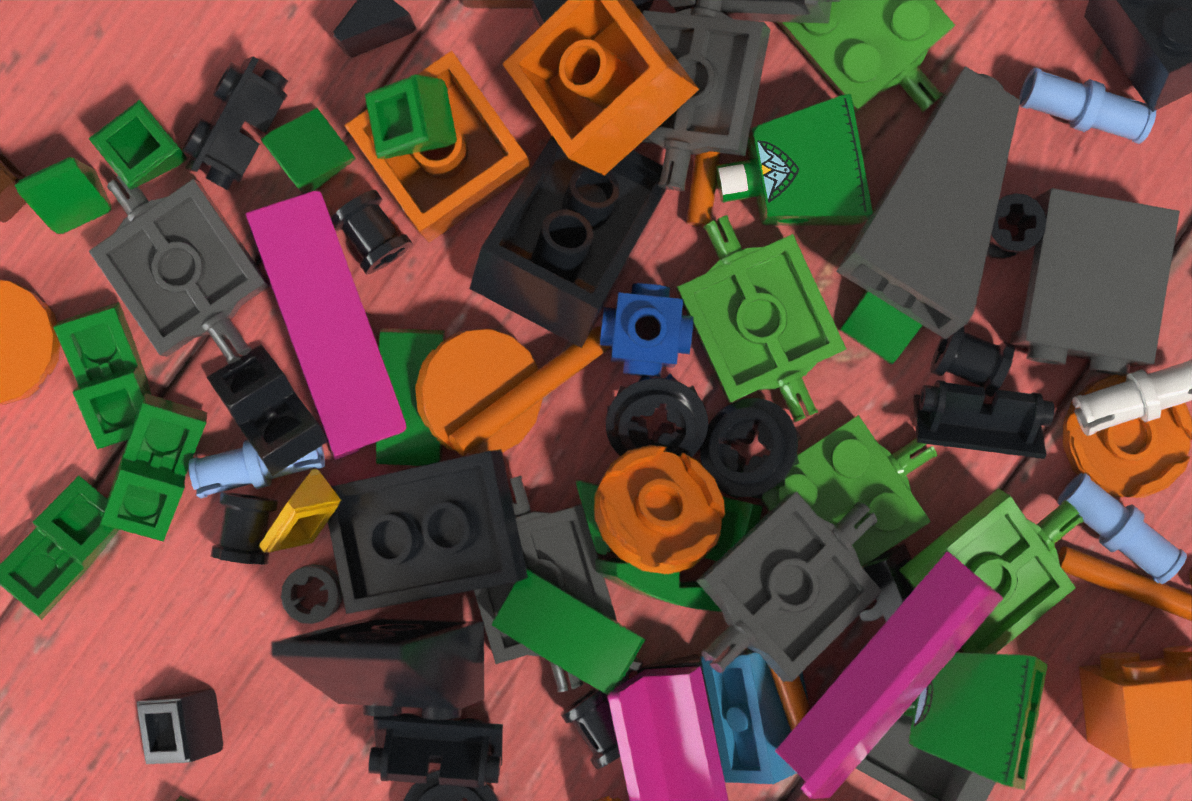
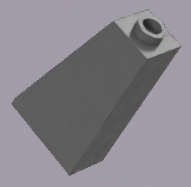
(938, 212)

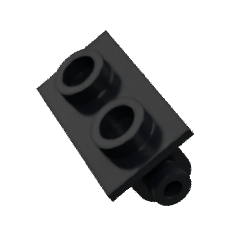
(243, 99)
(959, 419)
(465, 748)

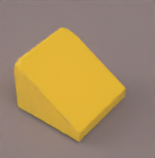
(302, 515)

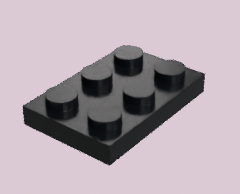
(426, 533)

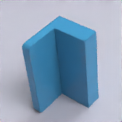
(748, 720)

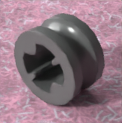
(303, 576)

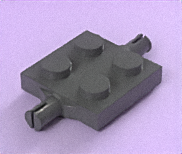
(727, 66)
(179, 268)
(561, 552)
(789, 586)

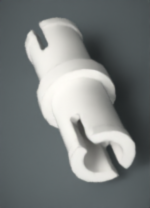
(1140, 396)

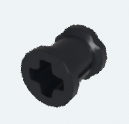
(1028, 217)
(370, 231)
(973, 360)
(243, 528)
(595, 724)

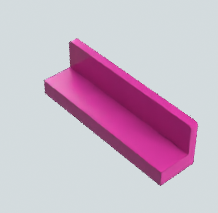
(326, 323)
(887, 676)
(667, 737)

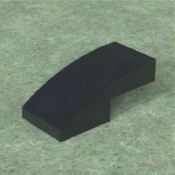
(267, 410)

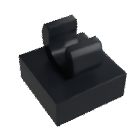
(886, 574)

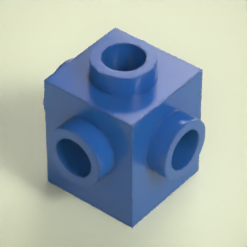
(641, 355)

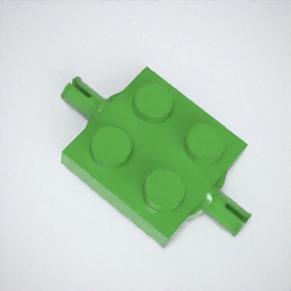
(874, 47)
(760, 318)
(854, 469)
(1011, 558)

